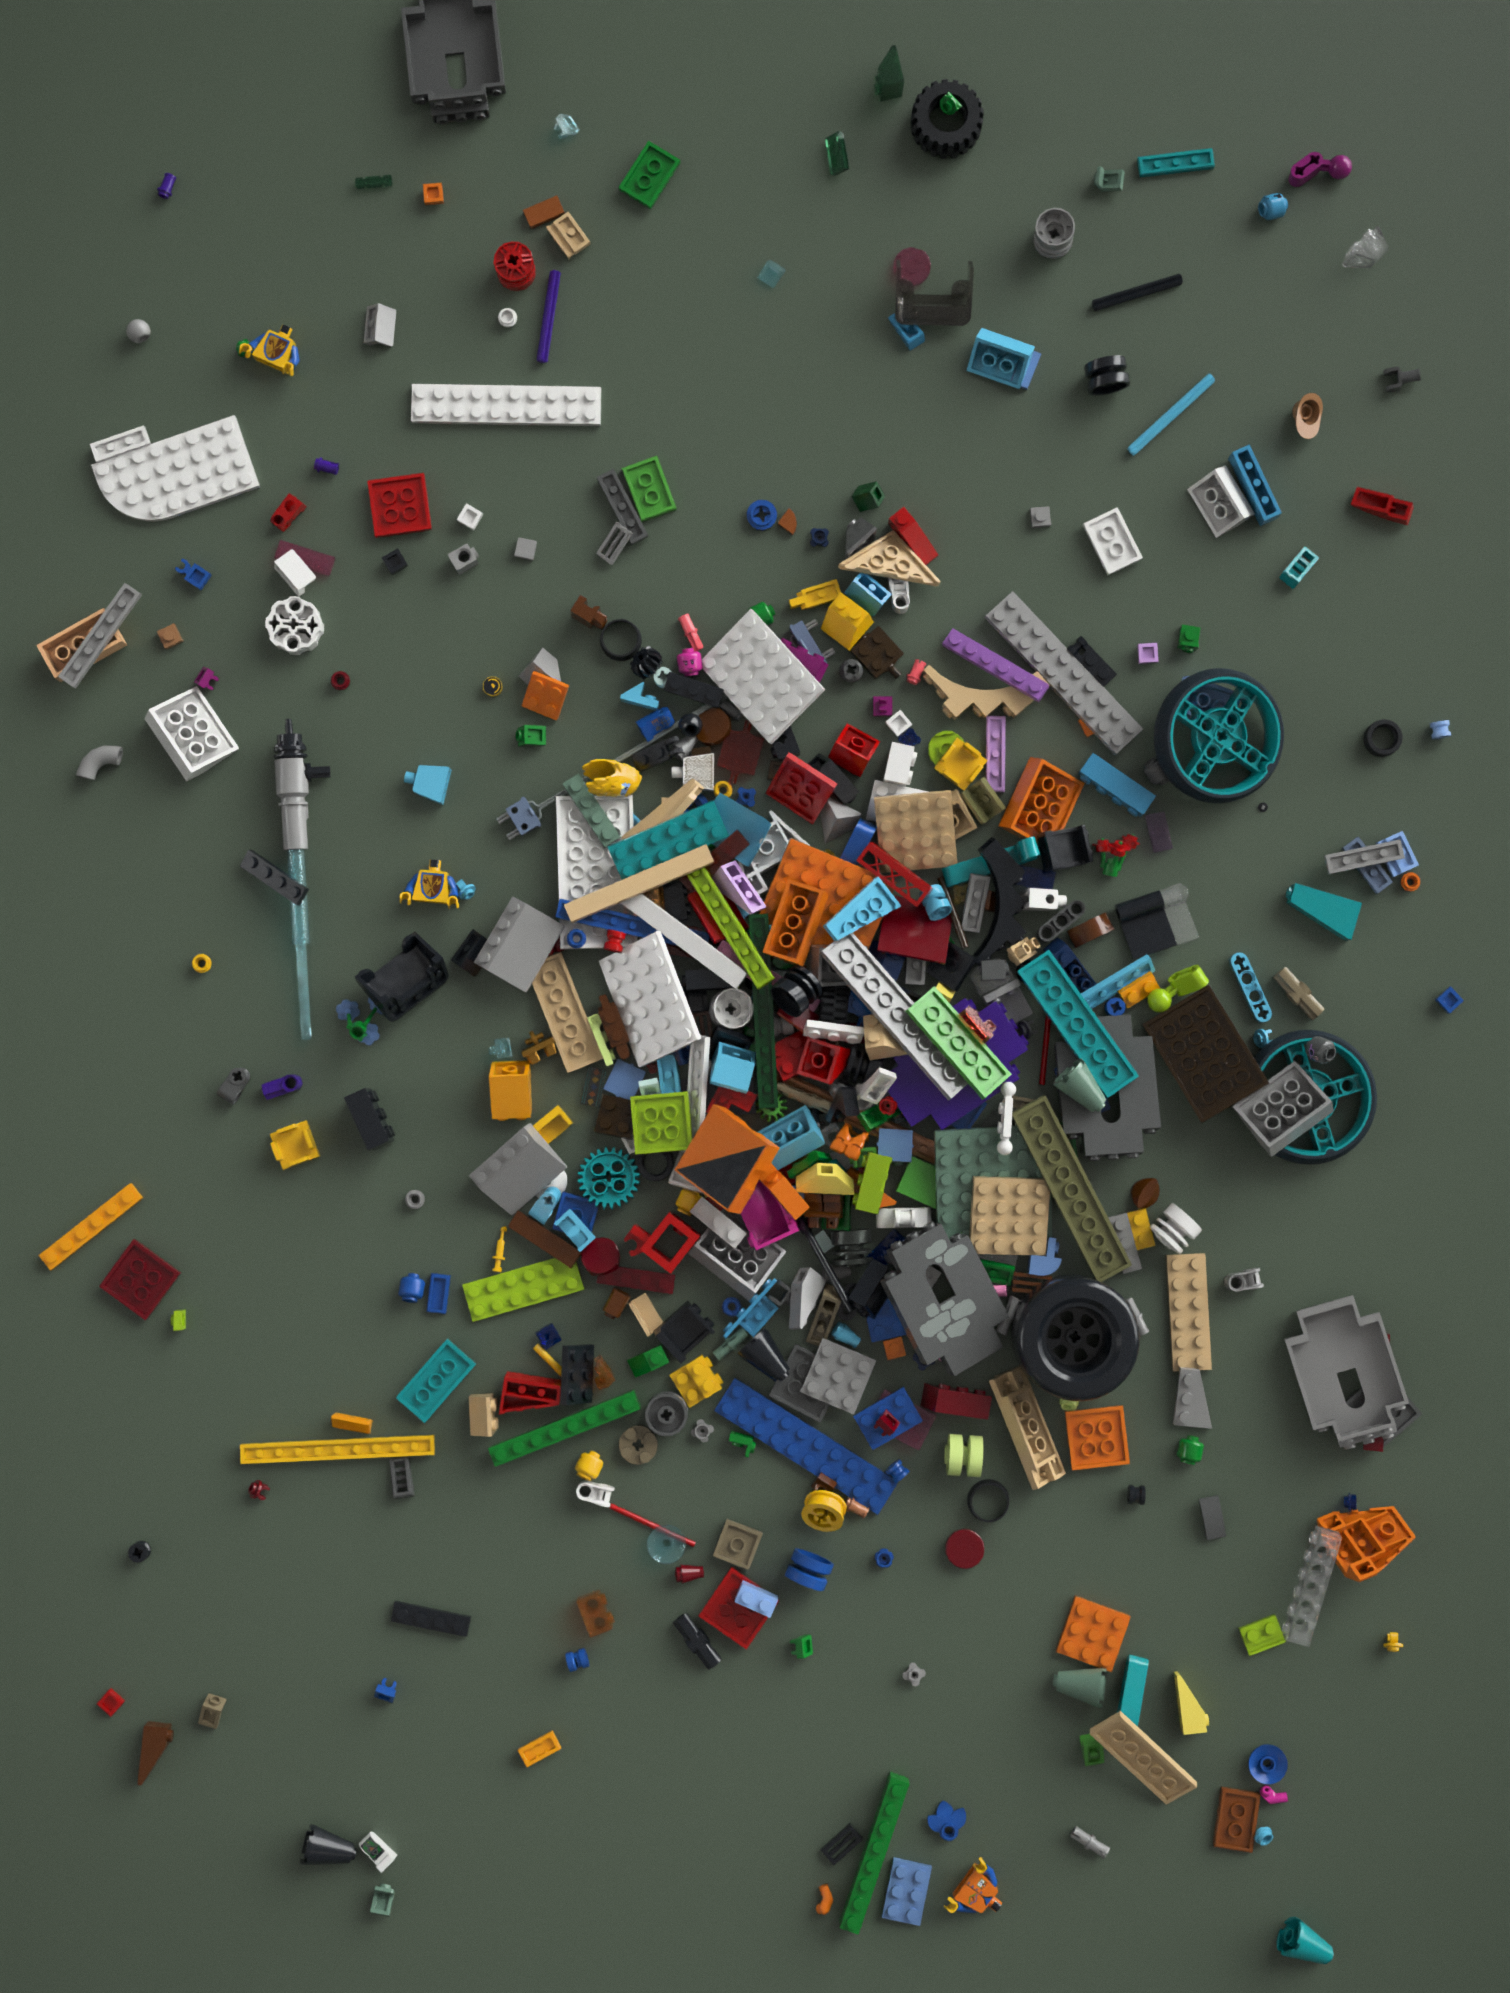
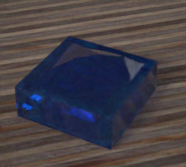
(548, 1336)

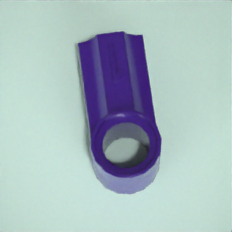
(280, 1086)

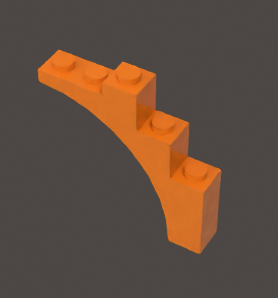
(784, 1192)

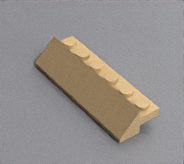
(1027, 1427)

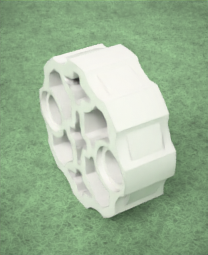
(304, 617)

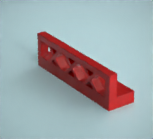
(899, 868)

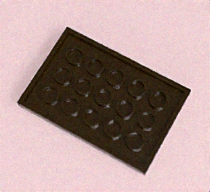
(1205, 1054)

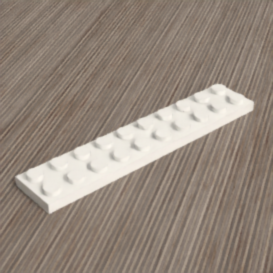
(506, 405)

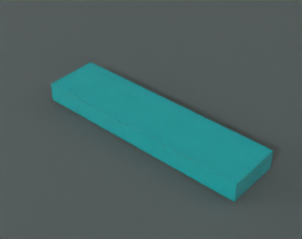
(1175, 162)

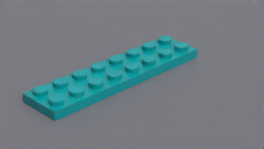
(1077, 1023)

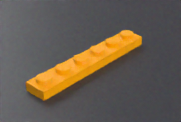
(90, 1226)

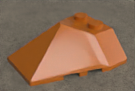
(1368, 1539)

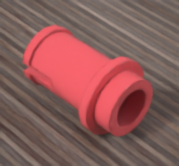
(916, 671)

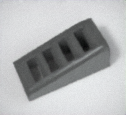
(394, 1478)

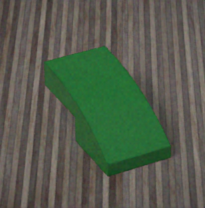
(874, 1117)

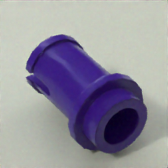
(164, 190)
(326, 466)

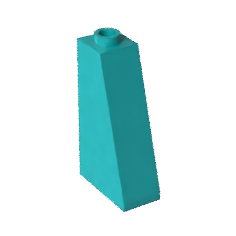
(1326, 909)

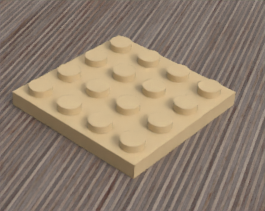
(917, 829)
(1009, 1215)

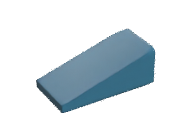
(910, 334)

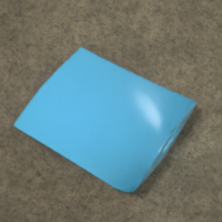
(746, 821)

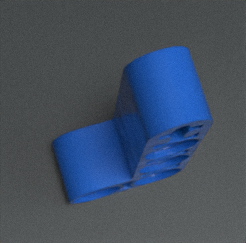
(858, 841)

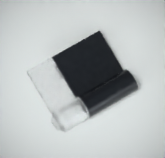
(1156, 921)

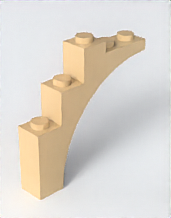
(983, 701)

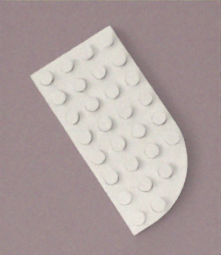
(179, 473)

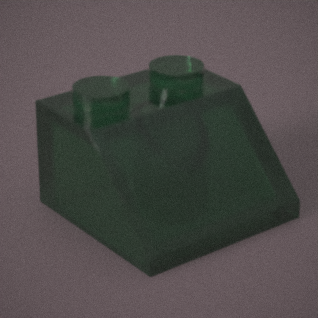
(889, 78)

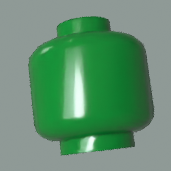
(764, 612)
(1190, 1450)

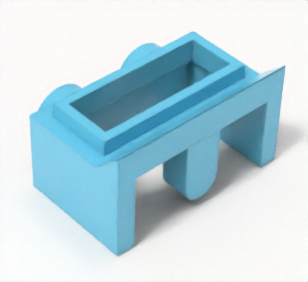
(575, 1230)

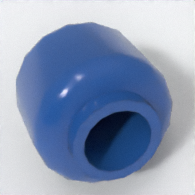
(411, 1288)

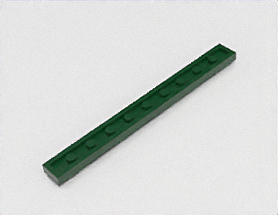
(763, 1021)

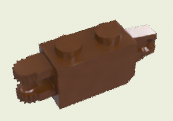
(614, 1027)

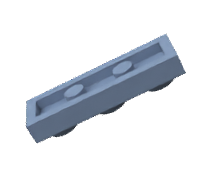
(1373, 874)

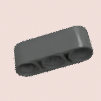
(1069, 917)

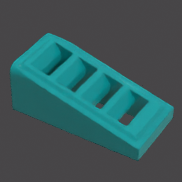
(1290, 576)

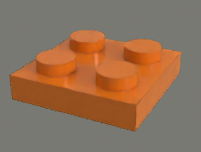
(545, 695)

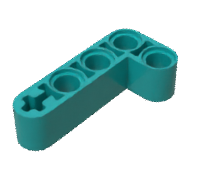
(1133, 1687)

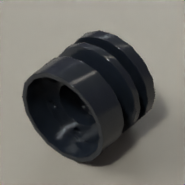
(796, 991)
(860, 1064)

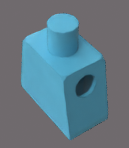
(430, 782)

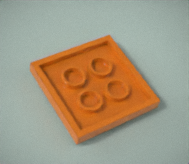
(1097, 1437)
(1093, 1633)

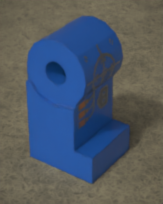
(655, 723)

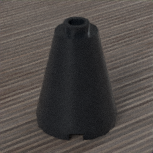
(765, 1356)
(326, 1848)

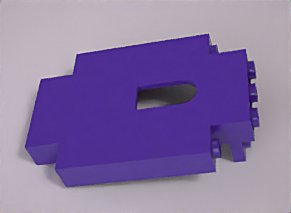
(918, 1095)

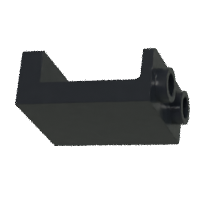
(1065, 848)
(684, 1330)

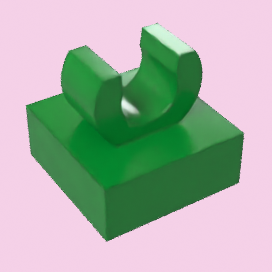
(803, 1646)

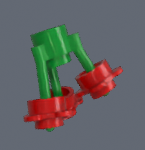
(1119, 849)

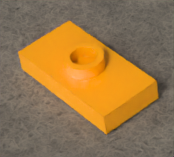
(539, 1748)

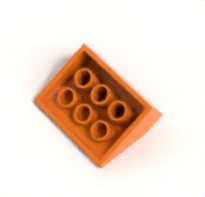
(1041, 800)

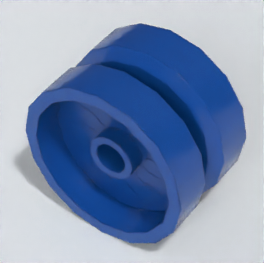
(809, 1569)

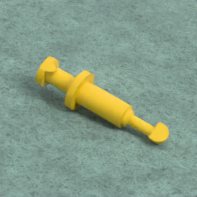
(499, 1251)

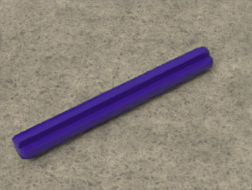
(548, 316)

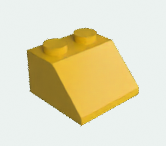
(846, 621)

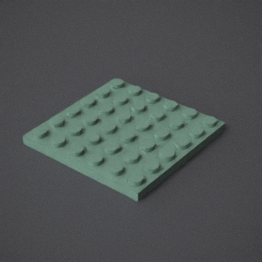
(974, 1153)

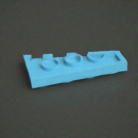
(865, 907)

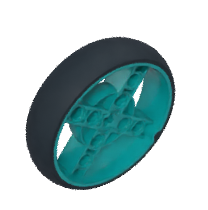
(1261, 763)
(1363, 1081)

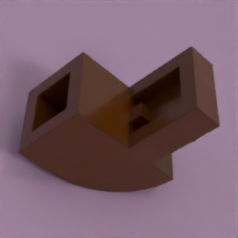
(1090, 930)

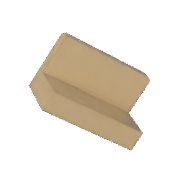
(645, 1313)

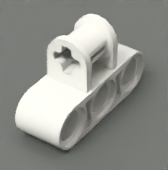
(903, 1217)

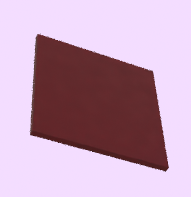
(913, 935)

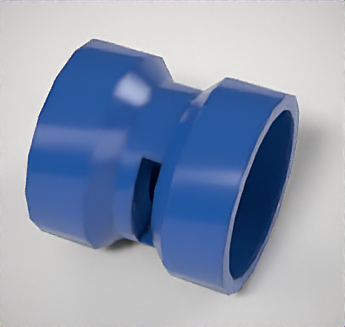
(577, 1659)

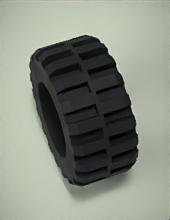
(946, 142)

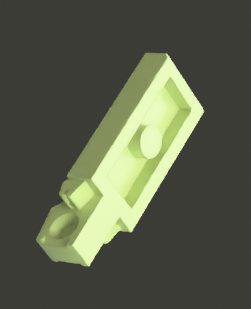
(601, 1038)

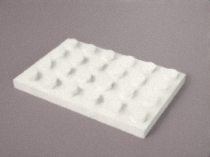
(761, 676)
(650, 999)

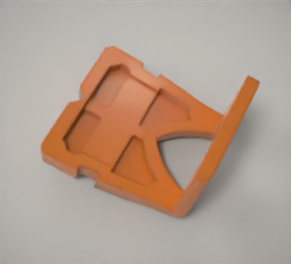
(849, 1145)

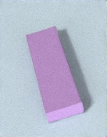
(995, 752)

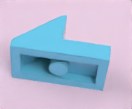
(635, 697)

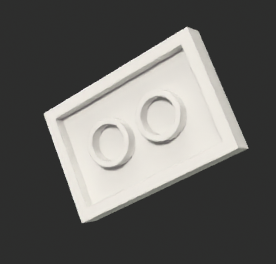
(1112, 541)

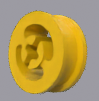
(824, 1510)

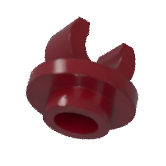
(255, 1489)

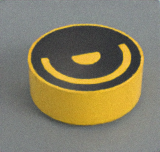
(492, 686)

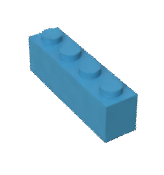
(1254, 485)
(1116, 785)

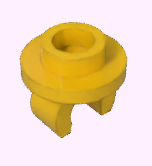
(1392, 1645)

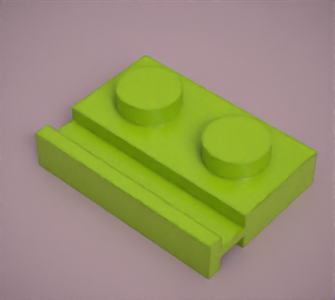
(1262, 1634)

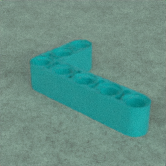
(1022, 852)

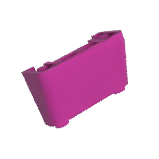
(766, 1219)

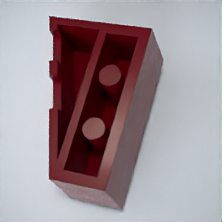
(956, 1400)

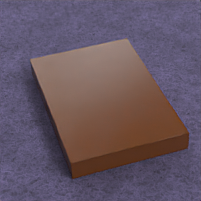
(1236, 1819)

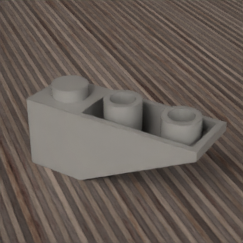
(804, 1293)

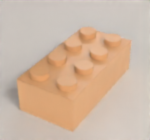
(62, 646)

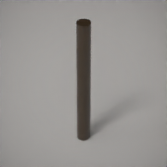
(954, 916)

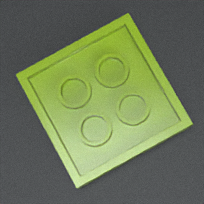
(661, 1122)

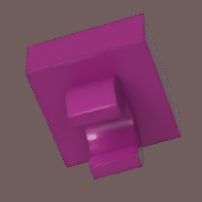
(204, 677)
(882, 706)

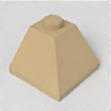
(963, 819)

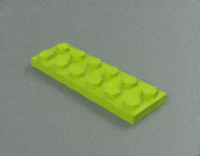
(521, 1288)

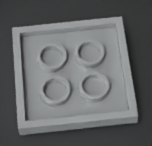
(838, 1376)

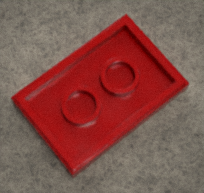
(707, 920)

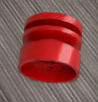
(516, 276)

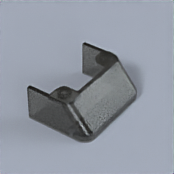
(933, 309)

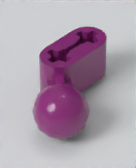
(1309, 166)

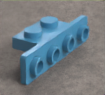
(756, 1314)

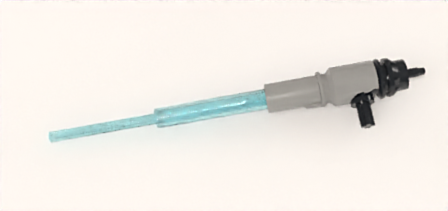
(292, 787)

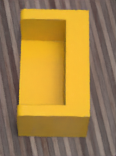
(553, 1124)

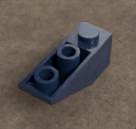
(1071, 965)

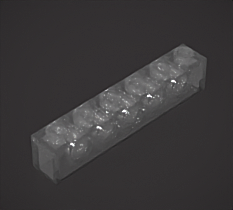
(1303, 1632)

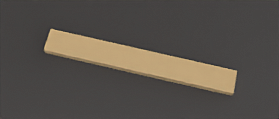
(639, 883)

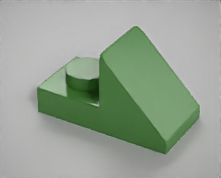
(1092, 1750)

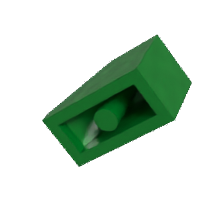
(648, 1360)

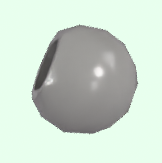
(138, 331)

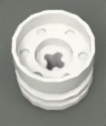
(741, 1005)
(1176, 1228)

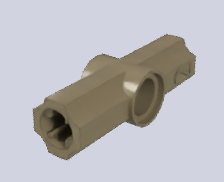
(1298, 993)

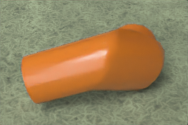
(827, 1900)

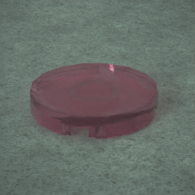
(914, 265)

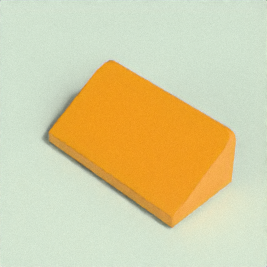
(351, 1423)

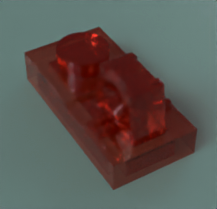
(982, 1029)

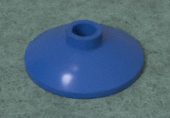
(1274, 1771)

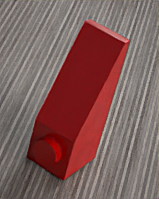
(912, 535)

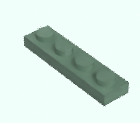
(591, 811)

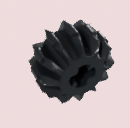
(646, 662)

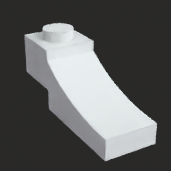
(874, 1088)

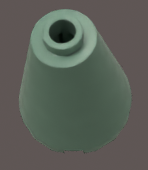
(1081, 1086)
(1082, 1684)

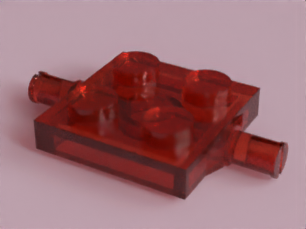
(740, 752)

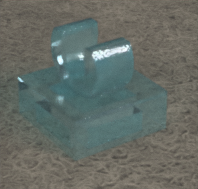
(567, 125)
(501, 1048)

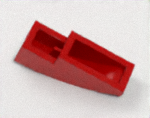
(1382, 505)

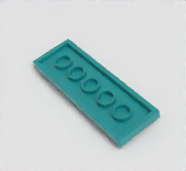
(668, 840)

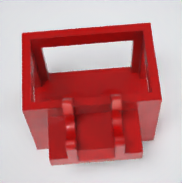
(646, 1241)

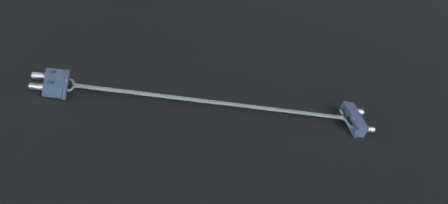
(525, 813)

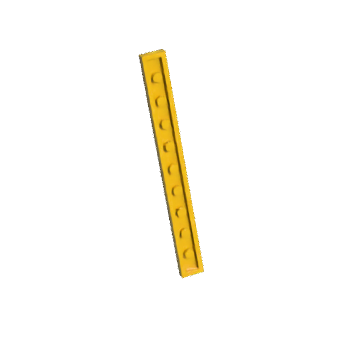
(337, 1449)

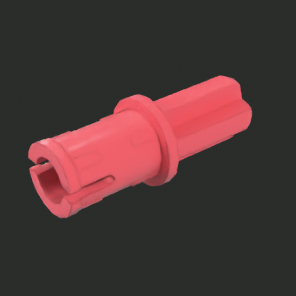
(690, 632)

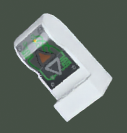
(377, 1851)

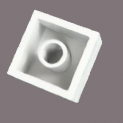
(899, 763)

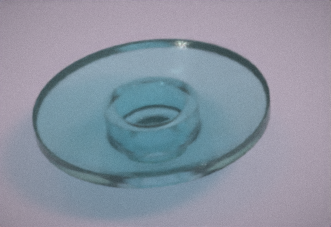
(662, 1553)

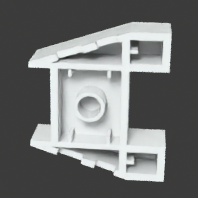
(769, 853)

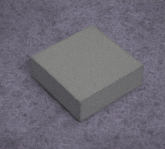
(525, 549)

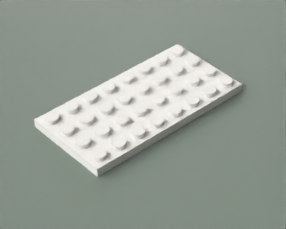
(586, 864)

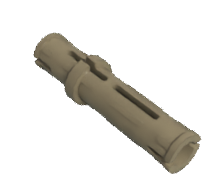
(811, 1100)

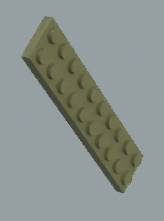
(1071, 1189)

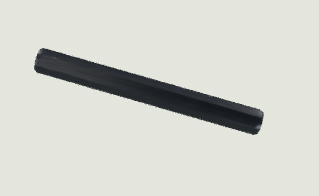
(1137, 292)

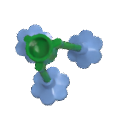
(359, 1030)

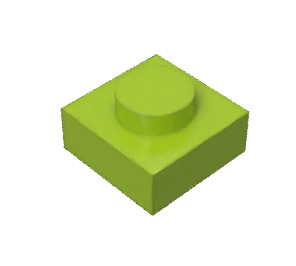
(178, 1320)

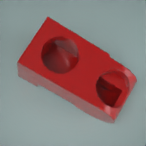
(287, 512)

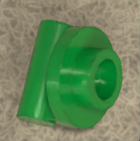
(949, 104)

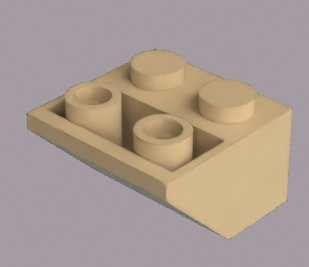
(482, 1414)

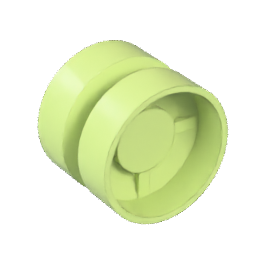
(958, 1455)

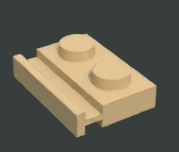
(568, 235)

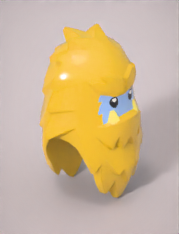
(611, 778)

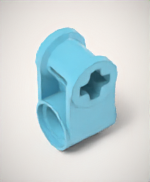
(544, 1205)

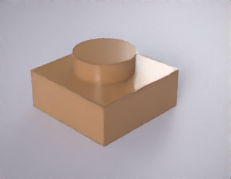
(170, 636)

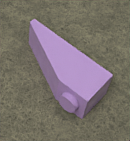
(738, 888)

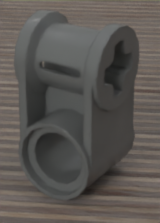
(232, 1087)

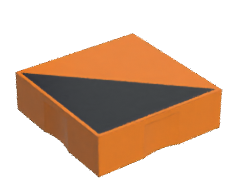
(726, 1159)

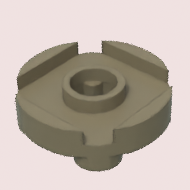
(629, 1451)

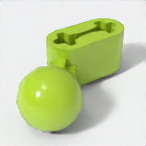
(1181, 983)

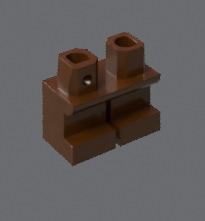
(587, 615)
(824, 1206)

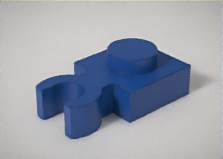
(196, 575)

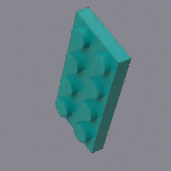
(436, 1380)

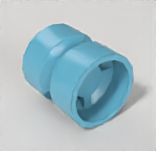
(936, 904)

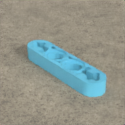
(1252, 986)

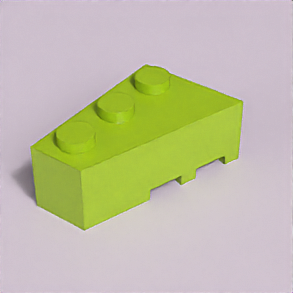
(872, 1182)

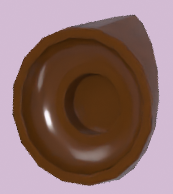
(1145, 1192)

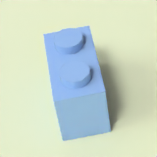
(756, 1598)

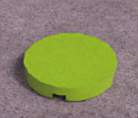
(940, 743)

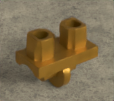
(531, 1052)

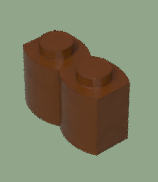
(616, 1303)

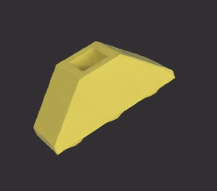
(825, 1179)

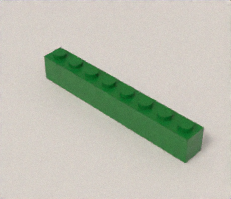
(564, 1427)
(874, 1853)

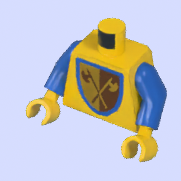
(274, 350)
(431, 887)

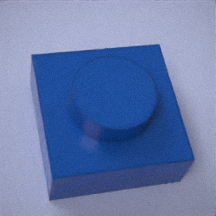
(1449, 1000)

